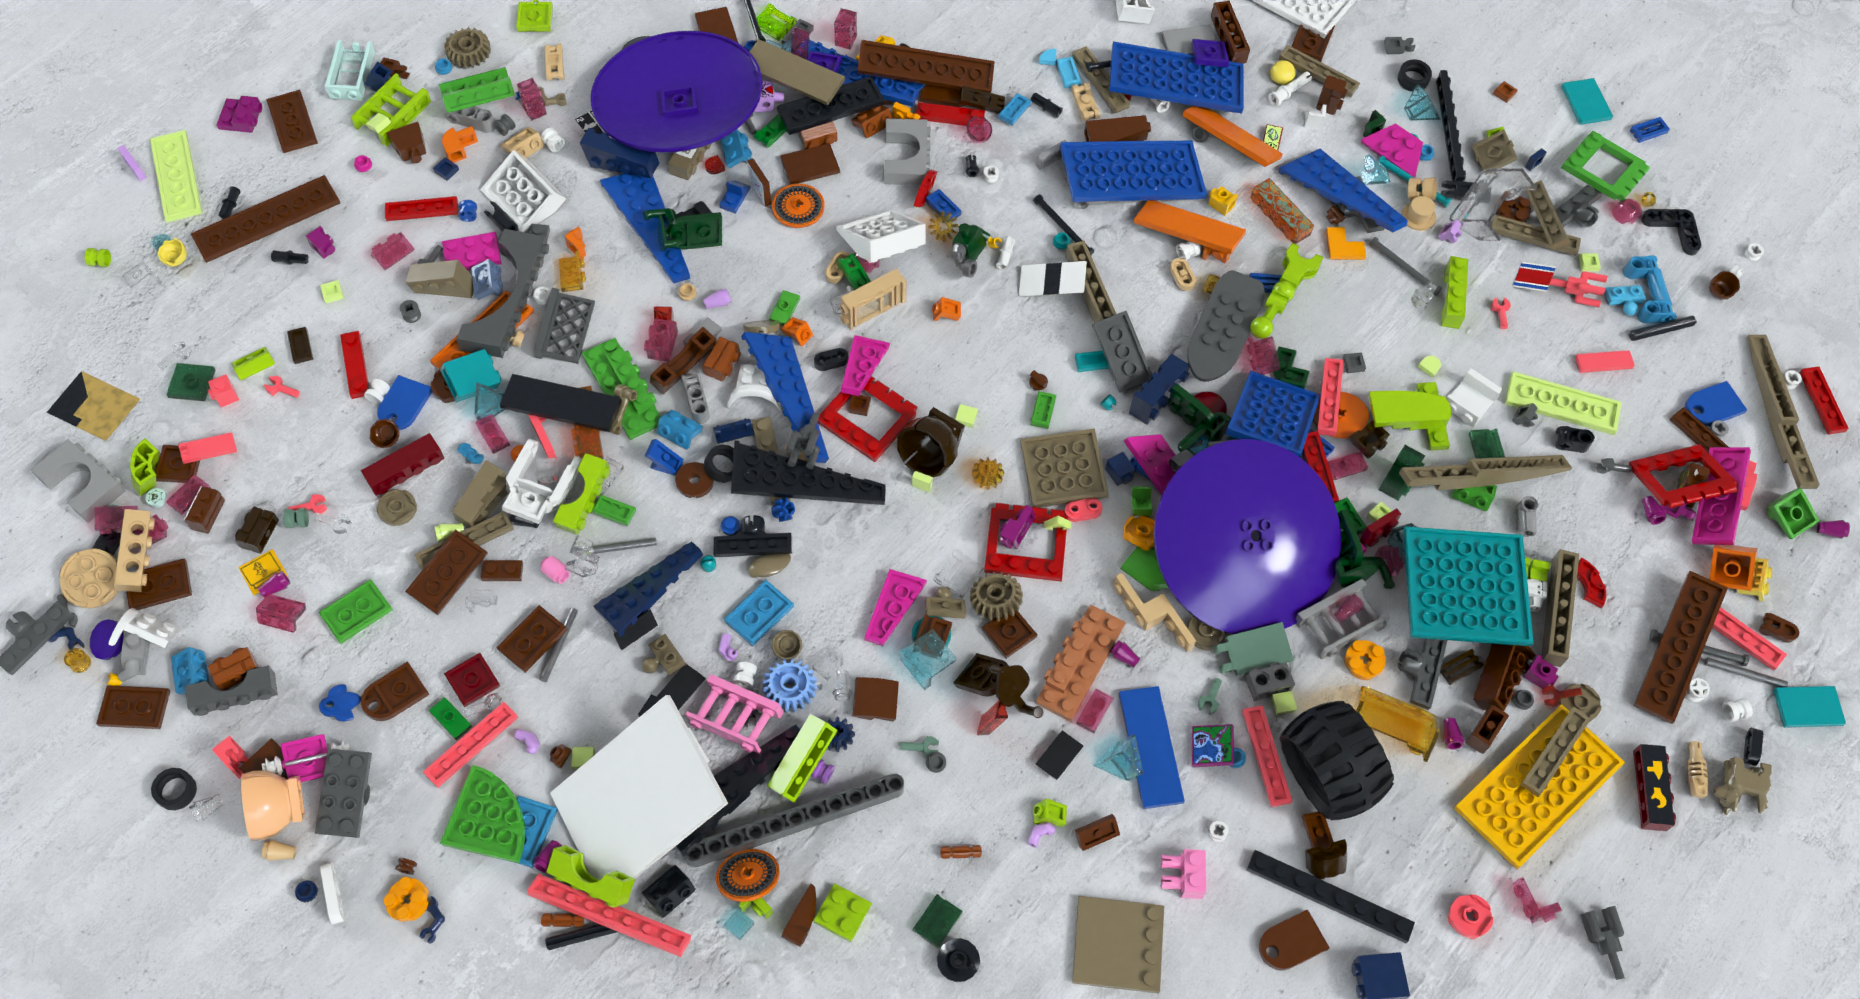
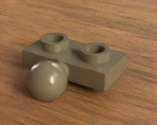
(944, 606)
(665, 654)

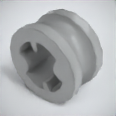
(1723, 428)

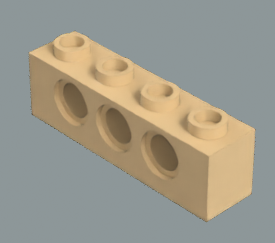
(132, 521)

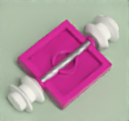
(303, 758)

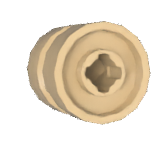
(1428, 185)

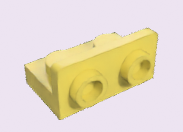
(1760, 586)

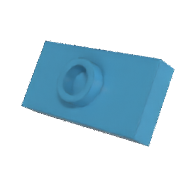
(1014, 109)

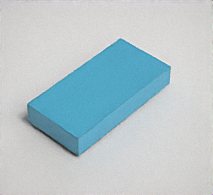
(1068, 72)

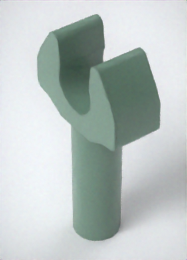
(1210, 698)
(911, 746)

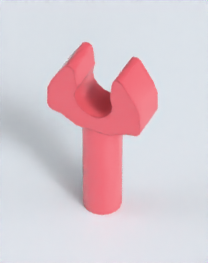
(1501, 311)
(272, 390)
(312, 504)

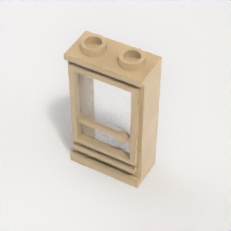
(873, 299)

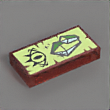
(1273, 136)

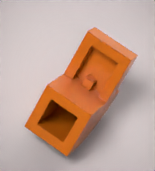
(456, 141)

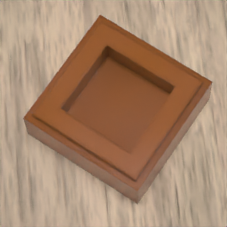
(1505, 91)

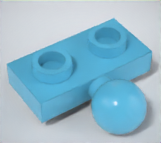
(1627, 296)

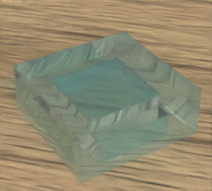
(739, 924)

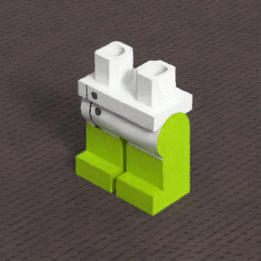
(1537, 582)

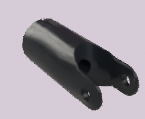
(501, 218)

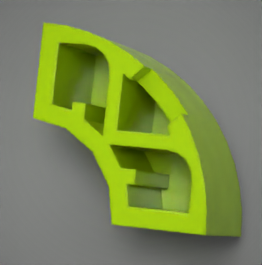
(142, 462)

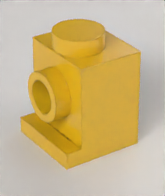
(1222, 200)

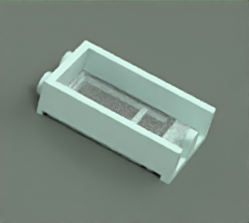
(349, 71)

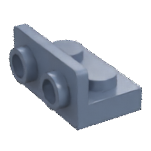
(486, 279)

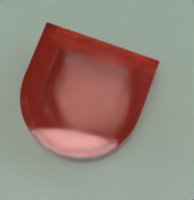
(714, 165)

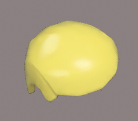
(1282, 72)
(172, 252)

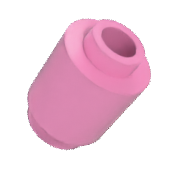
(554, 569)

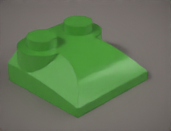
(1793, 513)

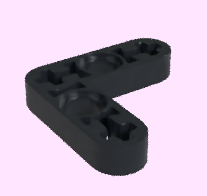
(1657, 220)

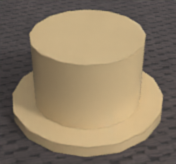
(1420, 213)

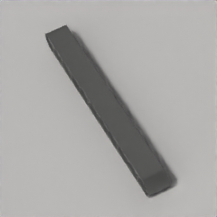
(788, 828)

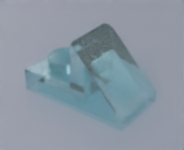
(1374, 172)

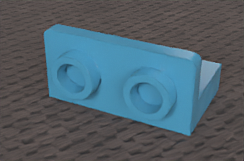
(189, 668)

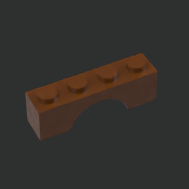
(670, 373)

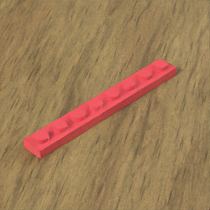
(615, 918)

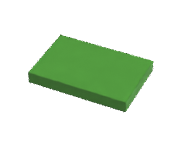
(355, 611)

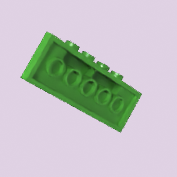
(613, 367)

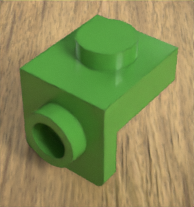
(1141, 501)

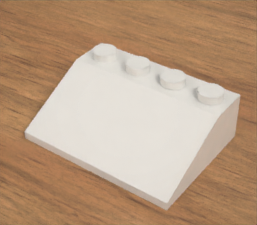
(522, 191)
(883, 235)

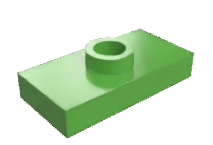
(785, 307)
(1043, 410)
(614, 510)

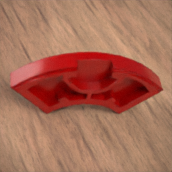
(926, 185)
(1592, 583)

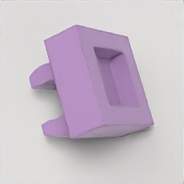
(1451, 231)

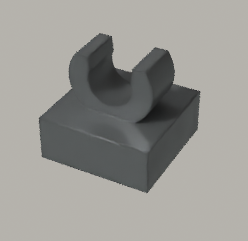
(1526, 414)

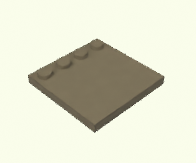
(1064, 468)
(1118, 944)

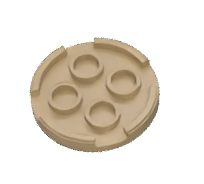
(89, 578)

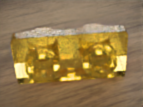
(571, 273)

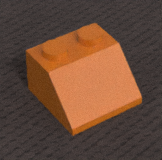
(1733, 566)

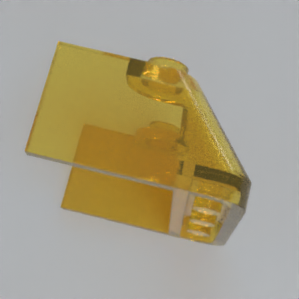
(1399, 720)

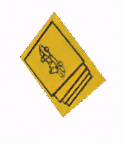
(260, 570)

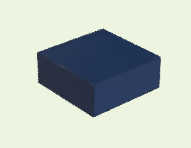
(1535, 159)
(446, 169)

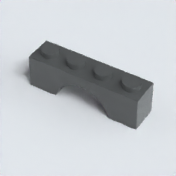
(257, 685)

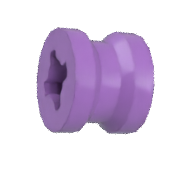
(823, 772)

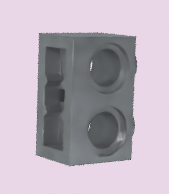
(1271, 684)

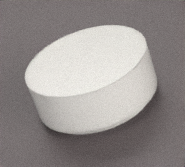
(541, 295)

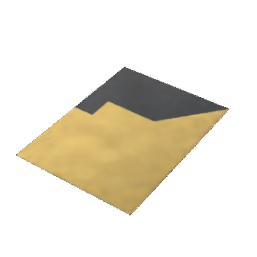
(93, 405)

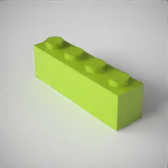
(802, 758)

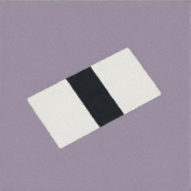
(1052, 278)

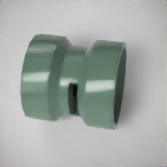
(296, 518)

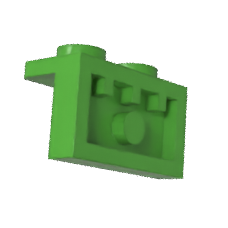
(1476, 496)

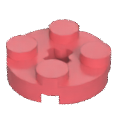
(1482, 914)

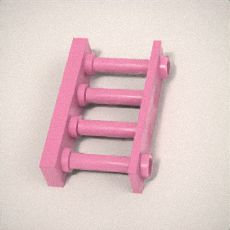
(734, 694)

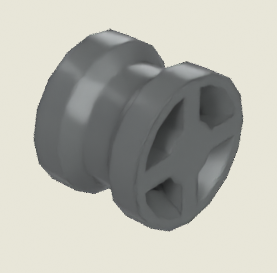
(504, 124)
(410, 311)

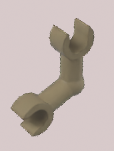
(559, 99)

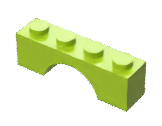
(1455, 301)
(573, 515)
(568, 866)

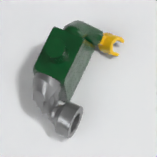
(968, 246)

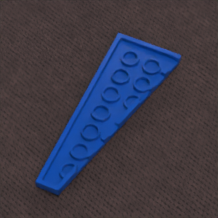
(888, 88)
(1335, 183)
(632, 197)
(785, 380)

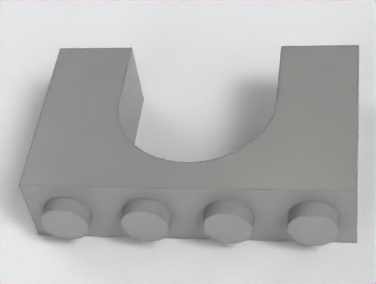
(914, 133)
(70, 459)

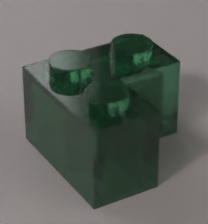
(1393, 483)

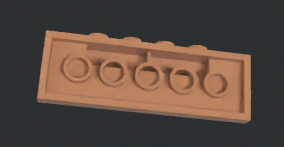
(1079, 662)

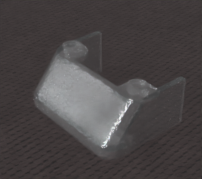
(1486, 197)

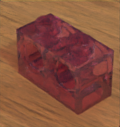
(845, 28)
(531, 99)
(663, 340)

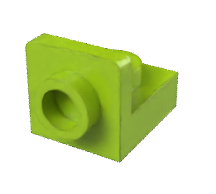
(1051, 812)
(759, 906)

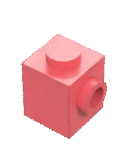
(222, 391)

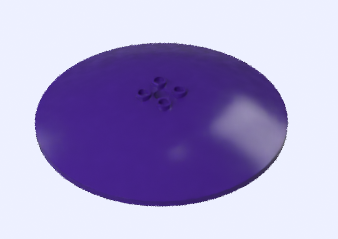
(641, 84)
(1208, 545)

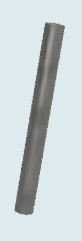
(624, 545)
(558, 646)
(1746, 673)

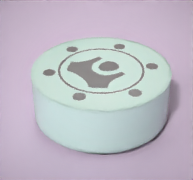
(156, 498)

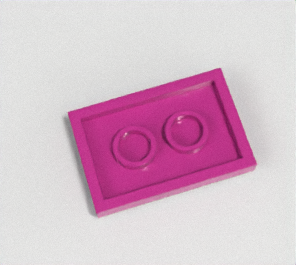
(473, 249)

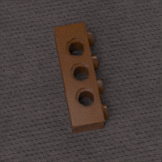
(1230, 31)

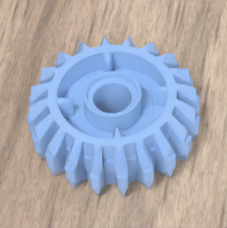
(790, 673)

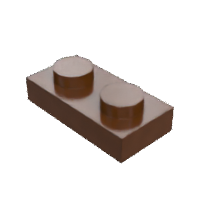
(502, 570)
(1317, 830)
(1097, 832)

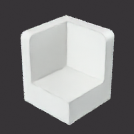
(1315, 120)

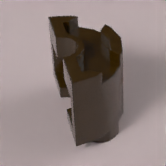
(1370, 439)
(1327, 862)

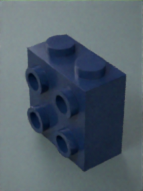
(1380, 976)

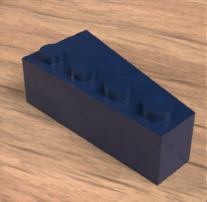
(614, 156)
(1156, 392)

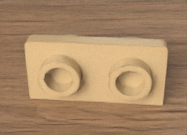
(525, 142)

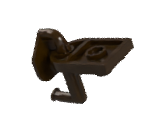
(995, 677)

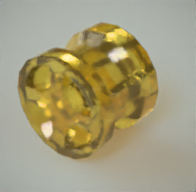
(77, 655)

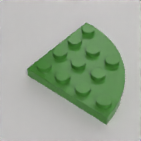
(486, 819)

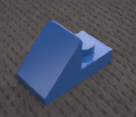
(734, 196)
(663, 458)

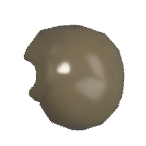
(786, 644)

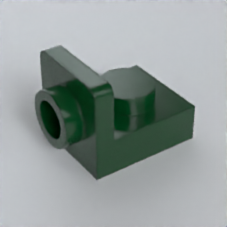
(1375, 123)

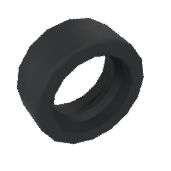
(1416, 66)
(711, 470)
(166, 776)

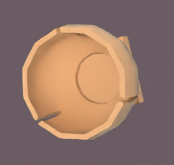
(270, 803)

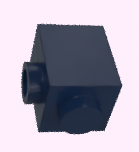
(378, 76)
(1120, 469)

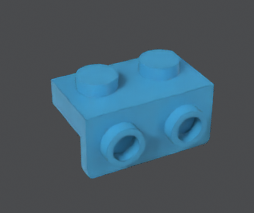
(735, 148)
(678, 428)

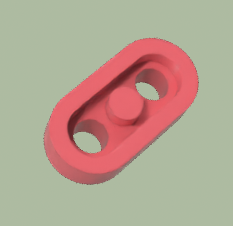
(1084, 511)

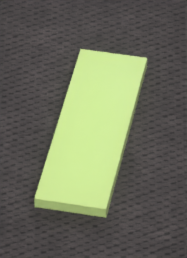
(176, 176)
(1564, 403)

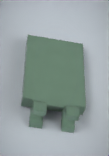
(1255, 649)

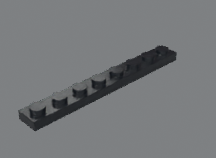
(1449, 125)
(1330, 896)

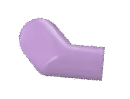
(724, 648)
(530, 739)
(1038, 831)

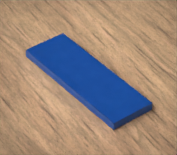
(1146, 720)

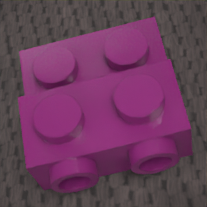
(240, 114)
(1014, 532)

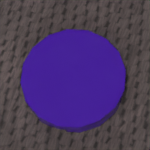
(100, 640)

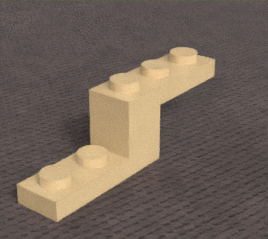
(1154, 612)

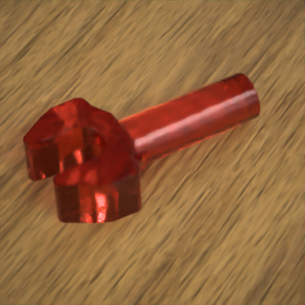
(1558, 695)

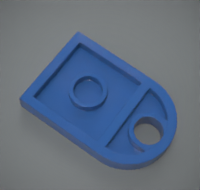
(404, 401)
(1715, 404)

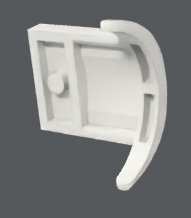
(752, 383)
(145, 627)

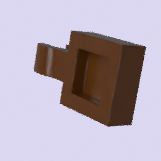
(395, 66)

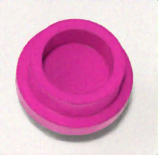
(362, 163)

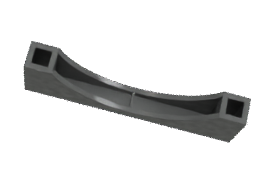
(494, 332)

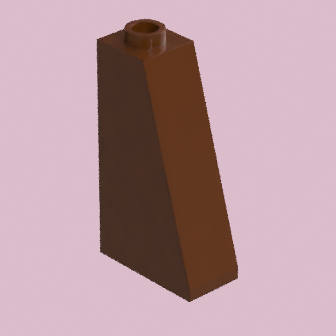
(1117, 129)

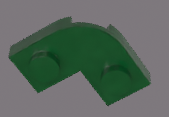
(1287, 373)

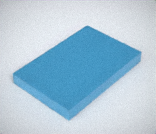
(759, 612)
(538, 821)

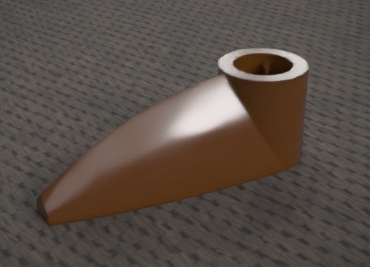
(802, 918)

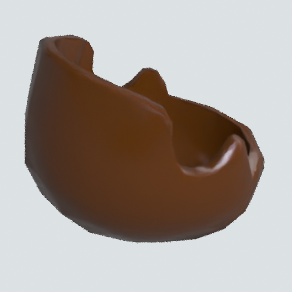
(1724, 285)
(384, 433)

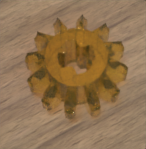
(949, 222)
(995, 473)

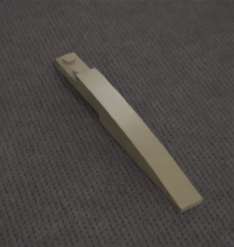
(1781, 412)
(1485, 472)

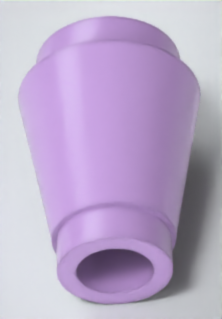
(718, 299)

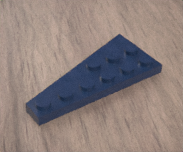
(645, 590)

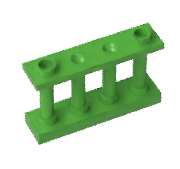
(476, 89)

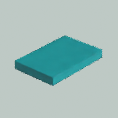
(1587, 101)
(1809, 706)

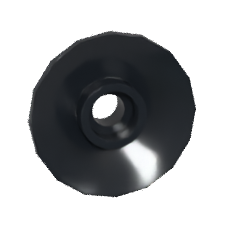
(958, 949)

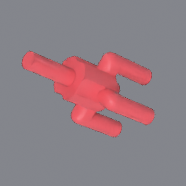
(1579, 286)

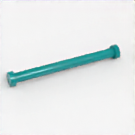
(1406, 176)

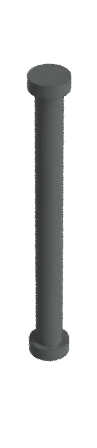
(1401, 263)
(1744, 660)

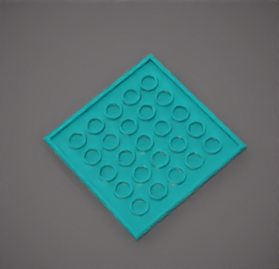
(1467, 586)

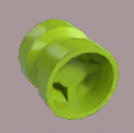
(97, 257)

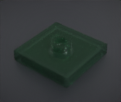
(190, 382)

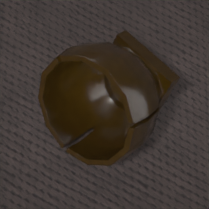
(934, 439)

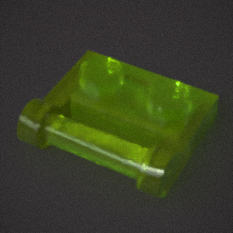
(771, 25)

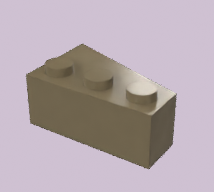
(441, 278)
(481, 496)

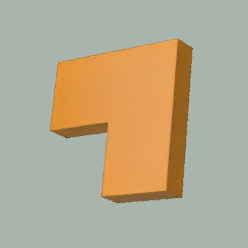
(1341, 249)

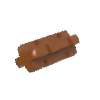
(963, 851)
(561, 920)

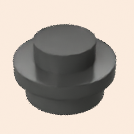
(1199, 134)
(1523, 699)
(935, 762)

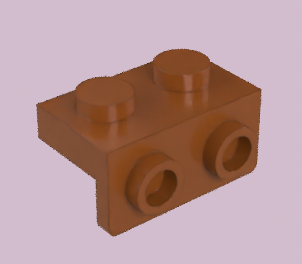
(872, 120)

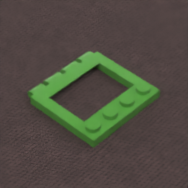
(1626, 181)

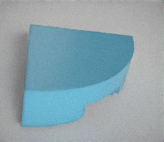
(1048, 57)

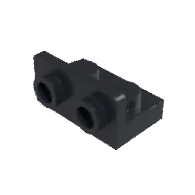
(669, 891)

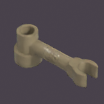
(625, 394)

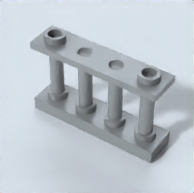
(1325, 608)

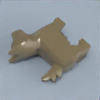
(1743, 781)

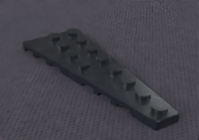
(770, 475)
(741, 777)

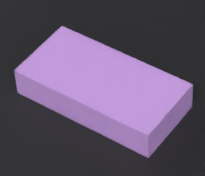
(131, 162)

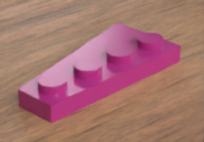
(862, 363)
(893, 603)

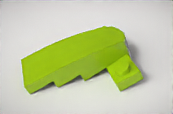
(1414, 411)

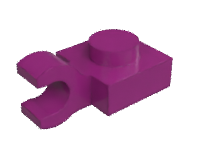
(1676, 511)

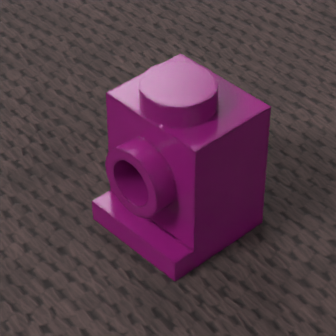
(321, 242)
(1541, 673)

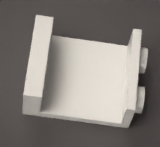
(1473, 397)

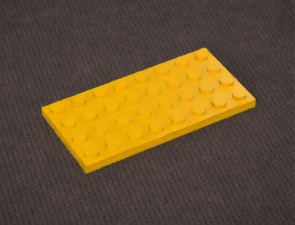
(1517, 819)

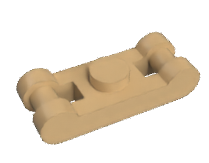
(554, 61)
(1085, 102)

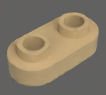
(833, 269)
(1184, 275)

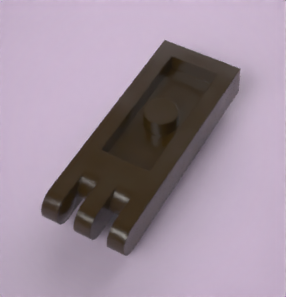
(981, 99)

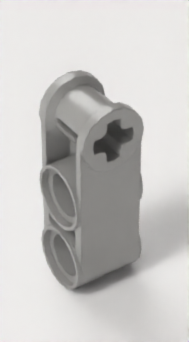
(472, 116)
(694, 387)

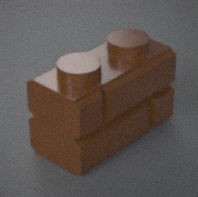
(1331, 95)
(204, 509)
(1487, 729)

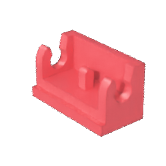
(231, 755)

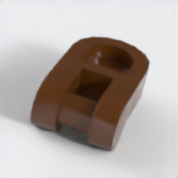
(1785, 631)

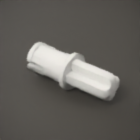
(1005, 253)

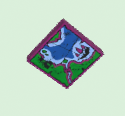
(1213, 745)

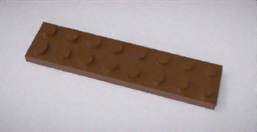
(925, 66)
(265, 218)
(1680, 647)

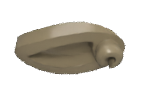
(769, 565)

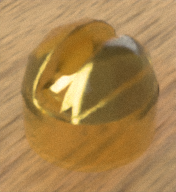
(1652, 199)

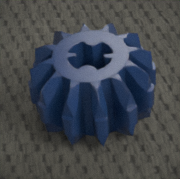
(845, 736)

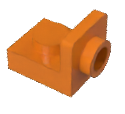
(574, 241)
(1224, 257)
(946, 308)
(797, 329)

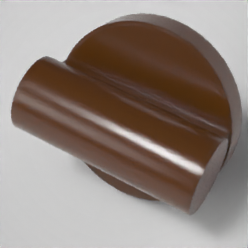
(1334, 215)
(1038, 381)
(559, 755)

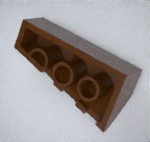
(1501, 674)

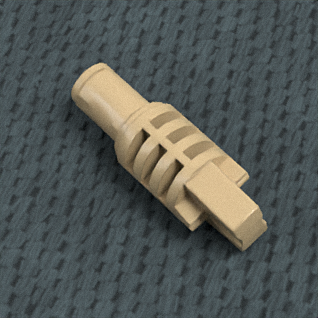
(1697, 770)

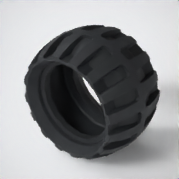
(1337, 760)

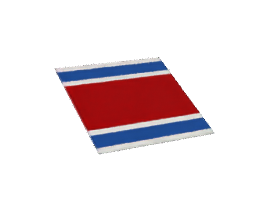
(1534, 276)

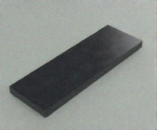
(848, 100)
(560, 402)

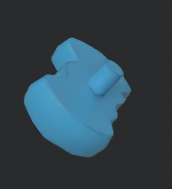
(470, 453)

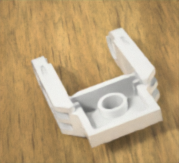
(531, 499)

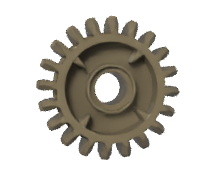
(467, 47)
(1004, 587)

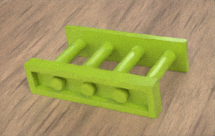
(403, 117)

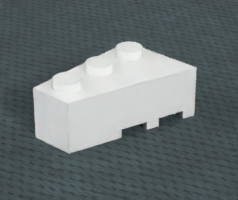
(1134, 11)

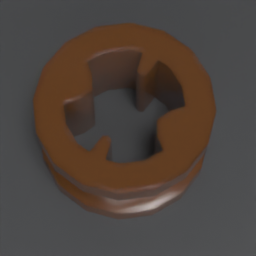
(406, 866)

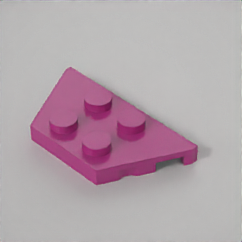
(1397, 146)
(1153, 456)

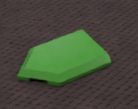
(1145, 569)

